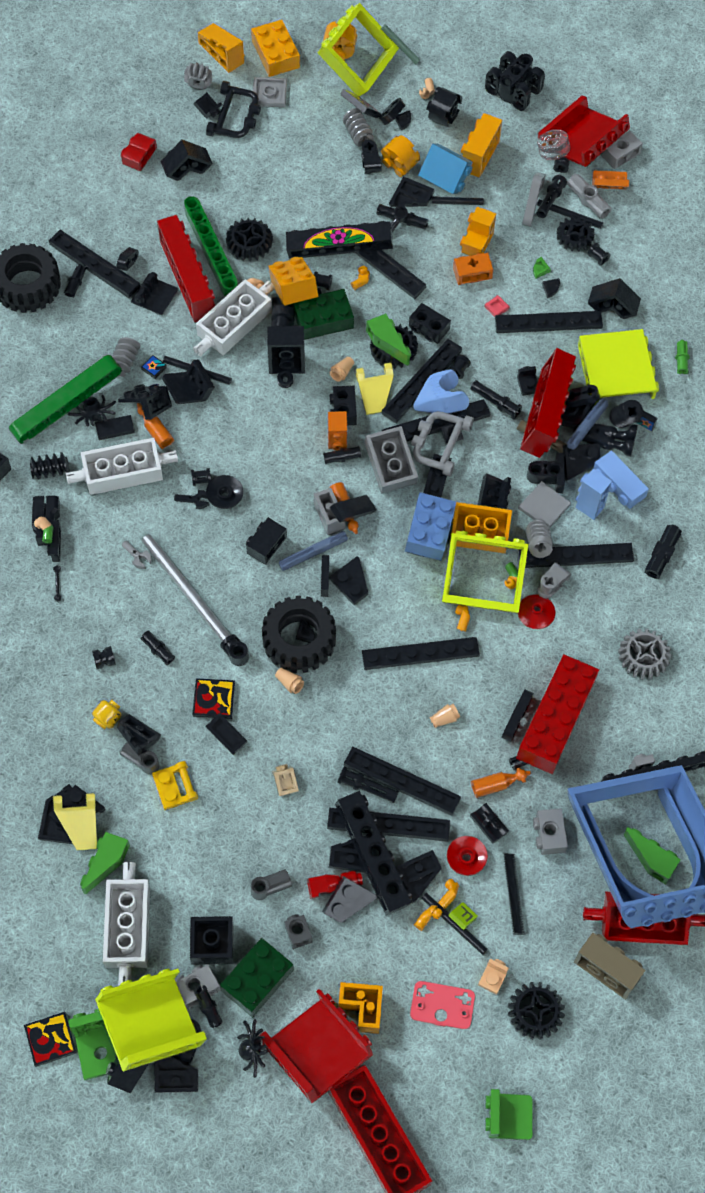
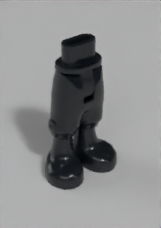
(606, 434)

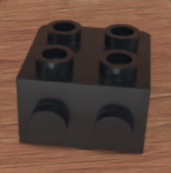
(190, 385)

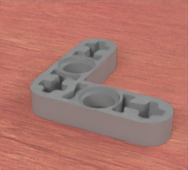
(536, 187)

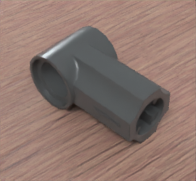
(140, 760)
(272, 884)

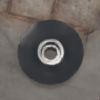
(221, 485)

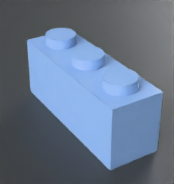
(624, 482)
(593, 493)

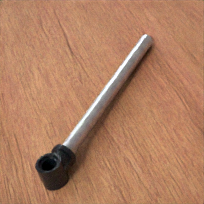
(229, 643)

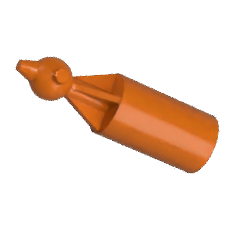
(156, 429)
(341, 495)
(497, 782)

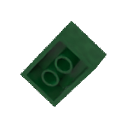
(324, 314)
(257, 977)

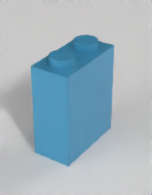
(445, 168)

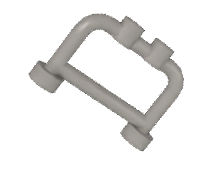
(425, 428)

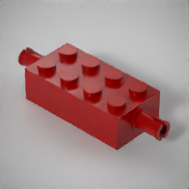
(615, 929)

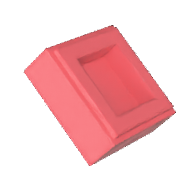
(497, 306)

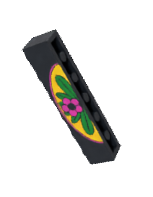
(339, 239)

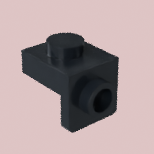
(207, 106)

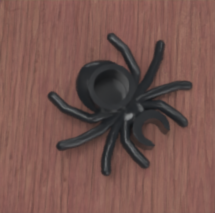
(93, 411)
(251, 1048)

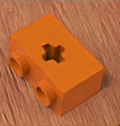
(472, 268)
(337, 430)

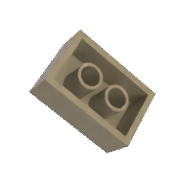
(609, 965)

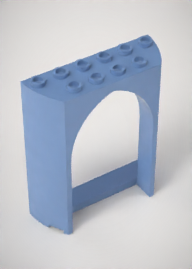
(689, 823)

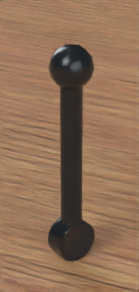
(57, 569)

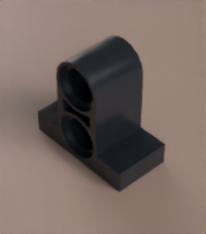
(544, 469)

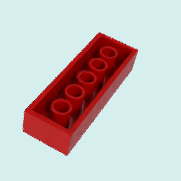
(185, 267)
(548, 403)
(557, 714)
(379, 1134)

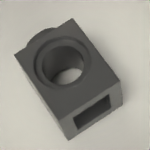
(301, 939)

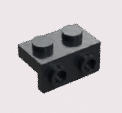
(494, 492)

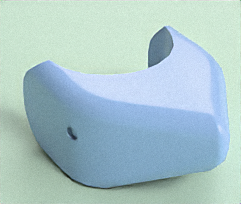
(437, 397)

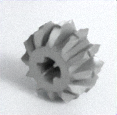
(198, 76)

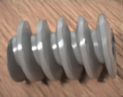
(357, 126)
(125, 353)
(539, 538)

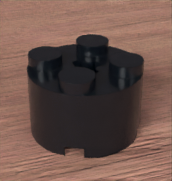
(444, 106)

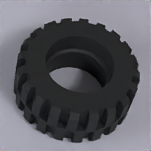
(31, 295)
(299, 656)

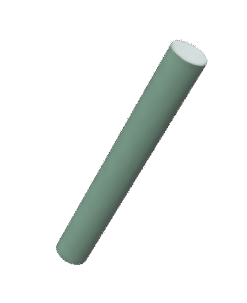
(399, 43)

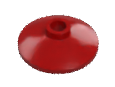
(536, 619)
(467, 846)

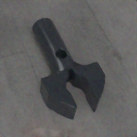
(193, 499)

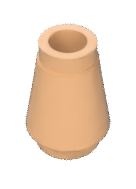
(341, 369)
(289, 680)
(444, 716)

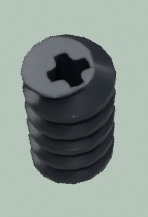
(626, 413)
(49, 465)

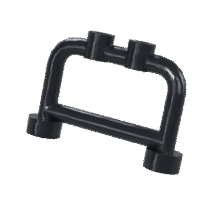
(249, 122)

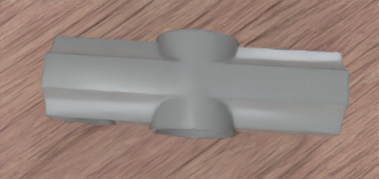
(589, 196)

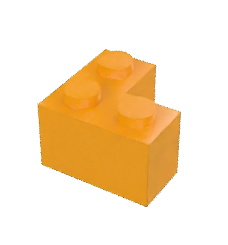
(478, 232)
(366, 1000)

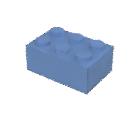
(430, 526)

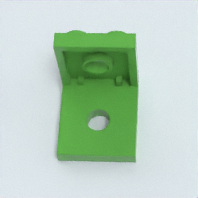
(90, 1036)

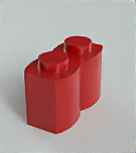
(138, 151)

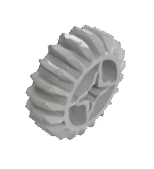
(654, 665)

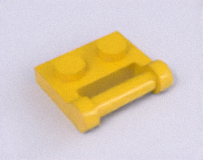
(168, 788)

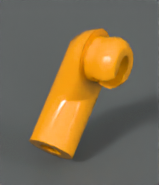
(363, 278)
(464, 618)
(450, 895)
(425, 916)

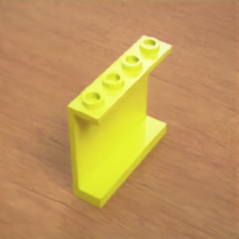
(618, 363)
(147, 1019)

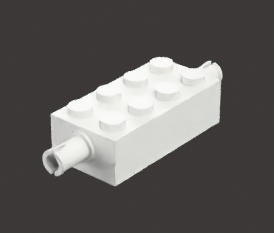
(233, 317)
(121, 466)
(126, 923)

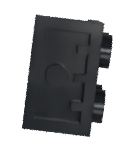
(153, 399)

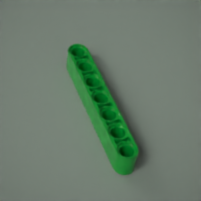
(210, 245)
(65, 399)

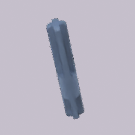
(587, 423)
(313, 550)

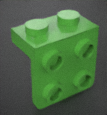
(508, 1116)

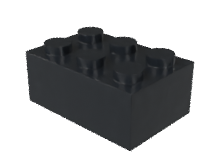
(286, 349)

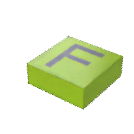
(463, 915)

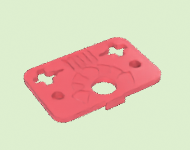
(443, 999)

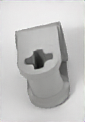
(552, 581)

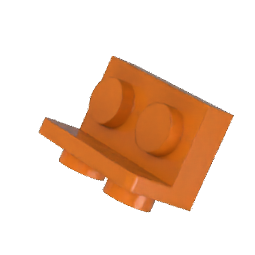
(610, 180)

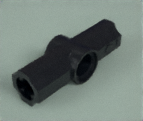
(663, 551)

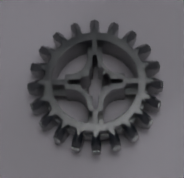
(251, 246)
(383, 357)
(527, 1011)

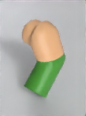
(47, 528)

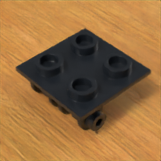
(154, 294)

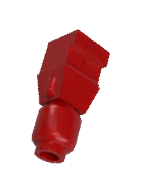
(328, 883)

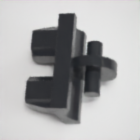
(489, 823)

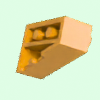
(222, 46)

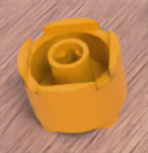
(346, 43)
(400, 155)

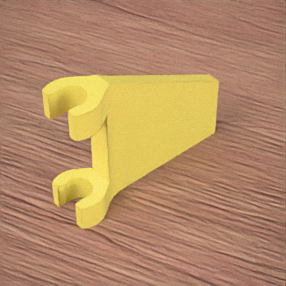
(375, 389)
(78, 822)

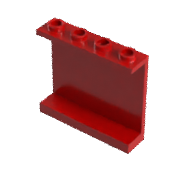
(587, 131)
(319, 1047)

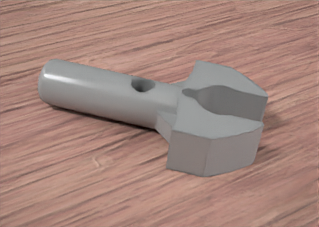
(137, 555)

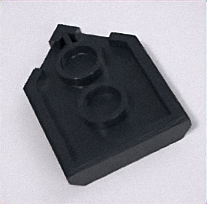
(49, 828)

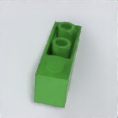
(384, 336)
(108, 858)
(654, 859)

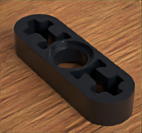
(517, 714)

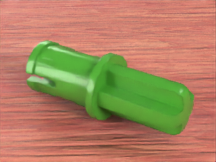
(682, 357)

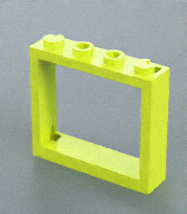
(340, 66)
(498, 541)

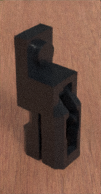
(51, 512)

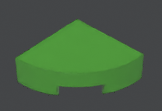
(540, 268)

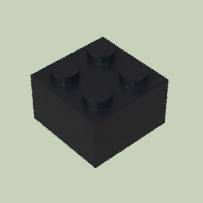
(211, 940)

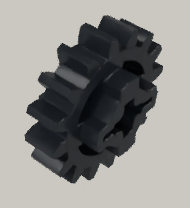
(575, 233)

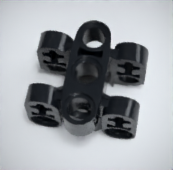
(516, 81)

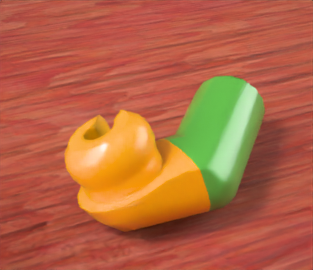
(510, 583)

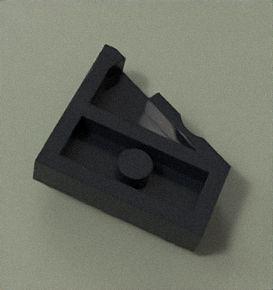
(579, 459)
(137, 734)
(175, 1076)

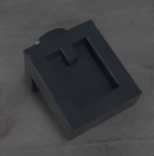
(527, 380)

